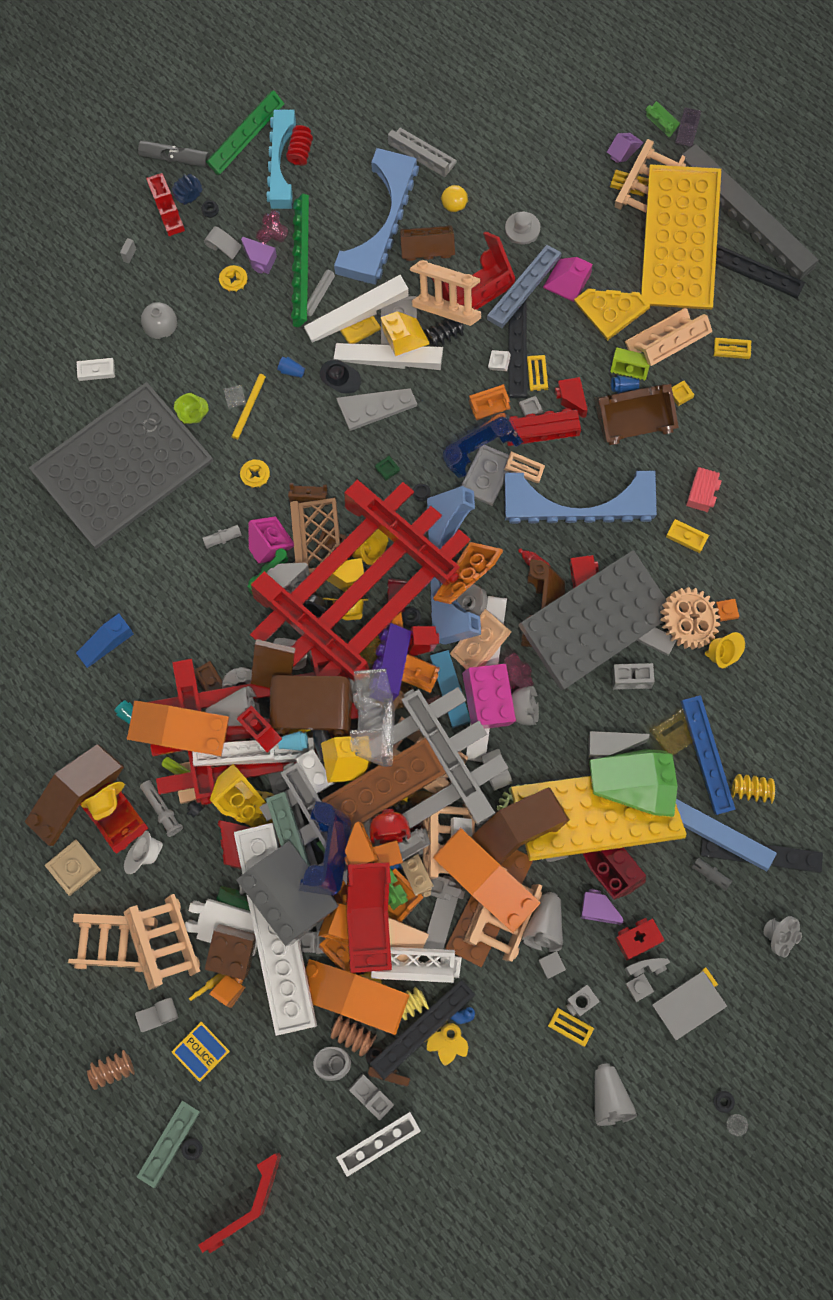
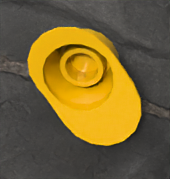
(372, 548)
(355, 612)
(726, 650)
(103, 802)

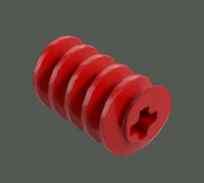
(299, 145)

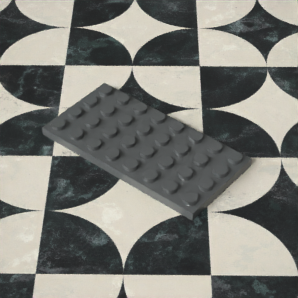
(595, 620)

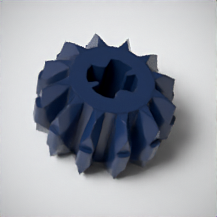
(187, 189)

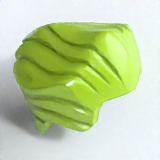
(191, 408)

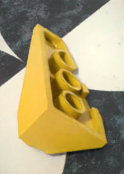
(238, 798)

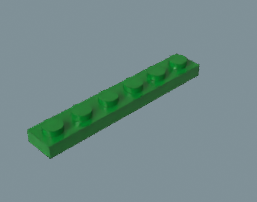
(244, 132)

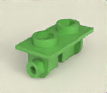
(662, 118)
(396, 894)

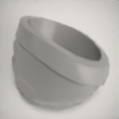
(332, 1063)

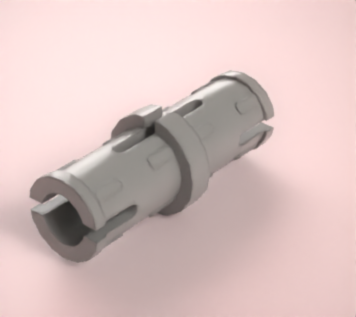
(221, 536)

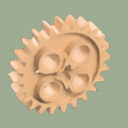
(690, 618)

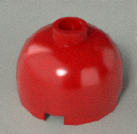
(389, 827)

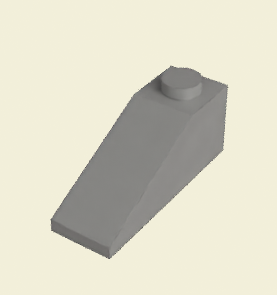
(612, 743)

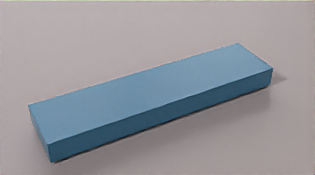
(447, 682)

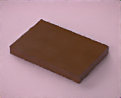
(271, 661)

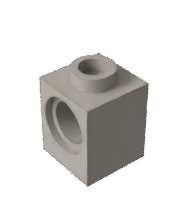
(590, 998)

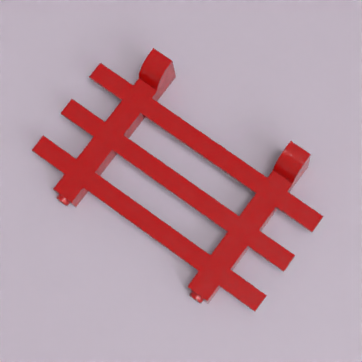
(406, 539)
(204, 777)

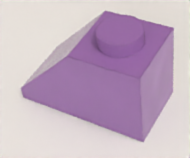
(623, 147)
(259, 255)
(599, 908)

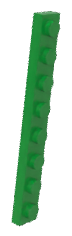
(300, 264)

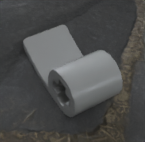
(220, 239)
(503, 778)
(158, 1015)

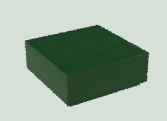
(387, 468)

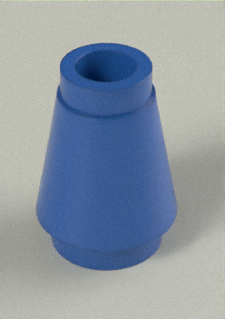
(290, 367)
(622, 384)

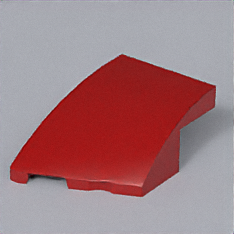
(228, 843)

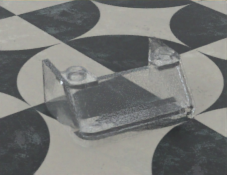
(376, 717)

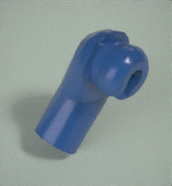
(464, 1016)

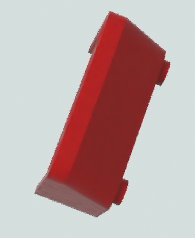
(494, 277)

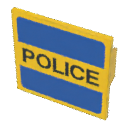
(200, 1051)

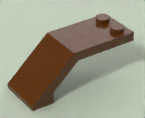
(69, 789)
(521, 824)

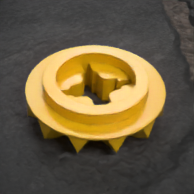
(229, 272)
(254, 465)

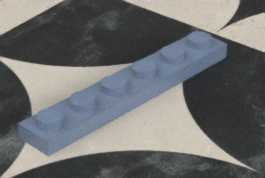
(524, 286)

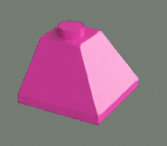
(569, 277)
(266, 538)

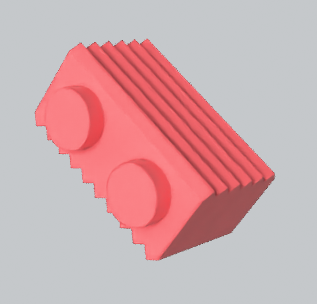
(703, 489)

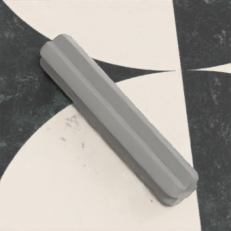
(319, 291)

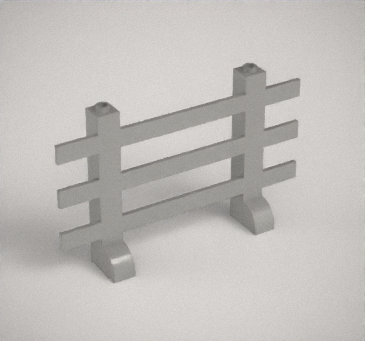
(421, 718)

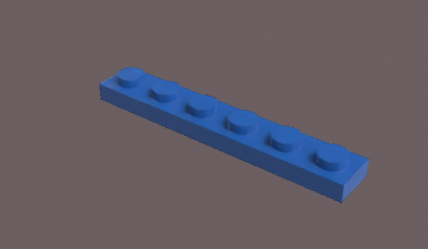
(707, 755)

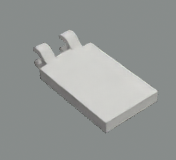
(217, 913)

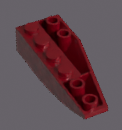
(615, 871)

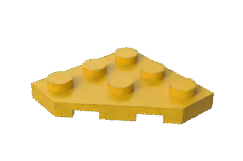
(611, 309)

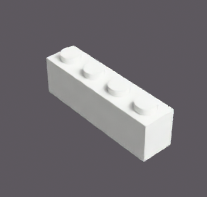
(378, 1144)

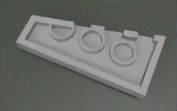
(372, 407)

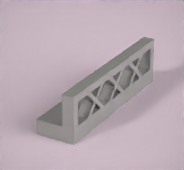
(423, 155)

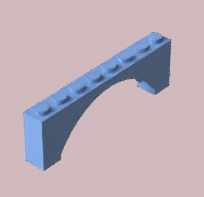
(366, 260)
(525, 503)
(451, 619)

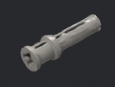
(165, 815)

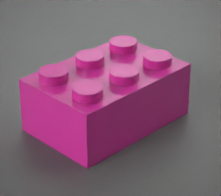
(489, 696)

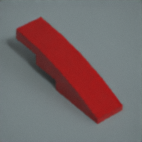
(165, 204)

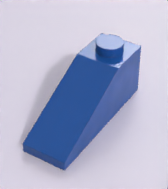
(104, 640)

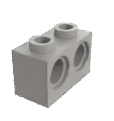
(632, 676)

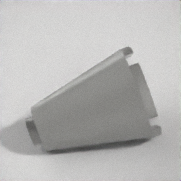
(235, 705)
(545, 924)
(611, 1097)

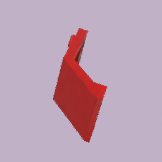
(120, 826)
(368, 917)
(268, 1171)

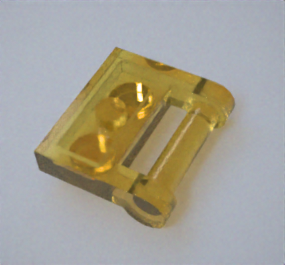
(675, 740)

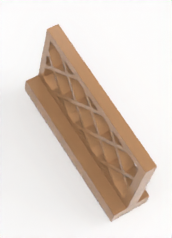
(299, 529)

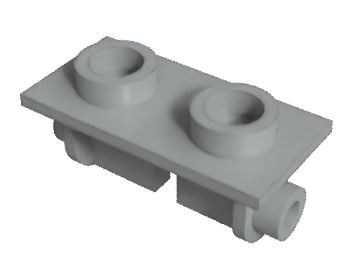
(418, 840)

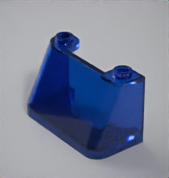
(498, 426)
(329, 877)

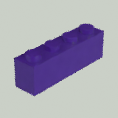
(393, 654)

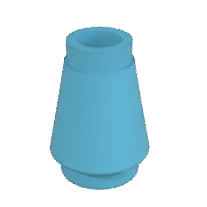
(294, 741)

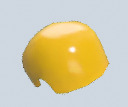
(454, 198)

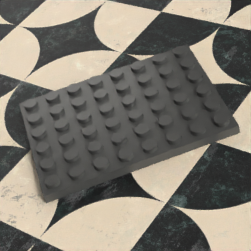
(117, 468)

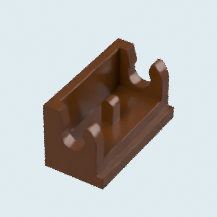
(307, 493)

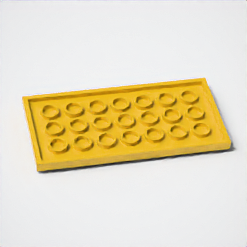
(681, 236)
(595, 822)

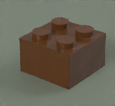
(231, 952)

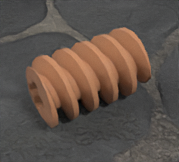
(352, 1036)
(110, 1070)

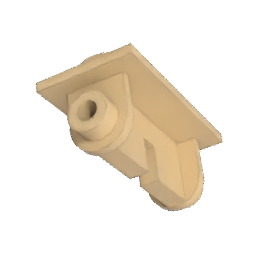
(417, 876)

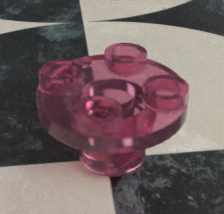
(272, 228)
(518, 672)

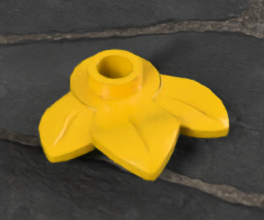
(446, 1046)

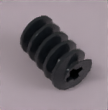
(443, 331)

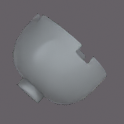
(158, 320)
(525, 706)

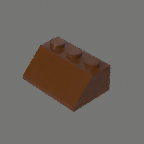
(427, 242)

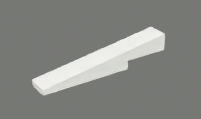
(358, 309)
(384, 356)
(249, 753)

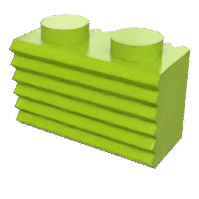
(630, 364)

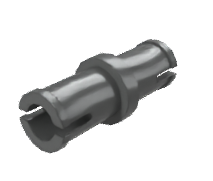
(712, 874)

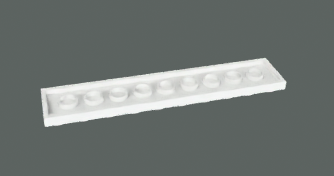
(281, 964)

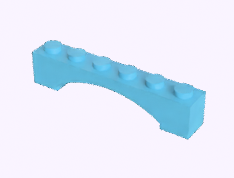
(280, 192)

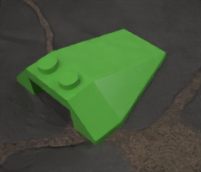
(637, 780)

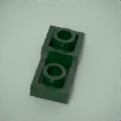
(232, 897)

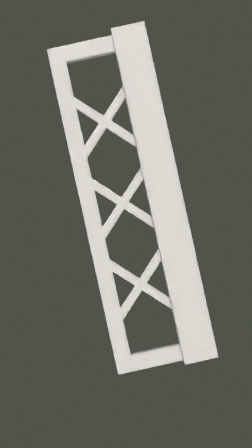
(417, 971)

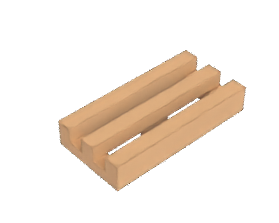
(512, 455)

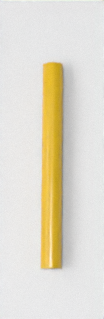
(248, 407)

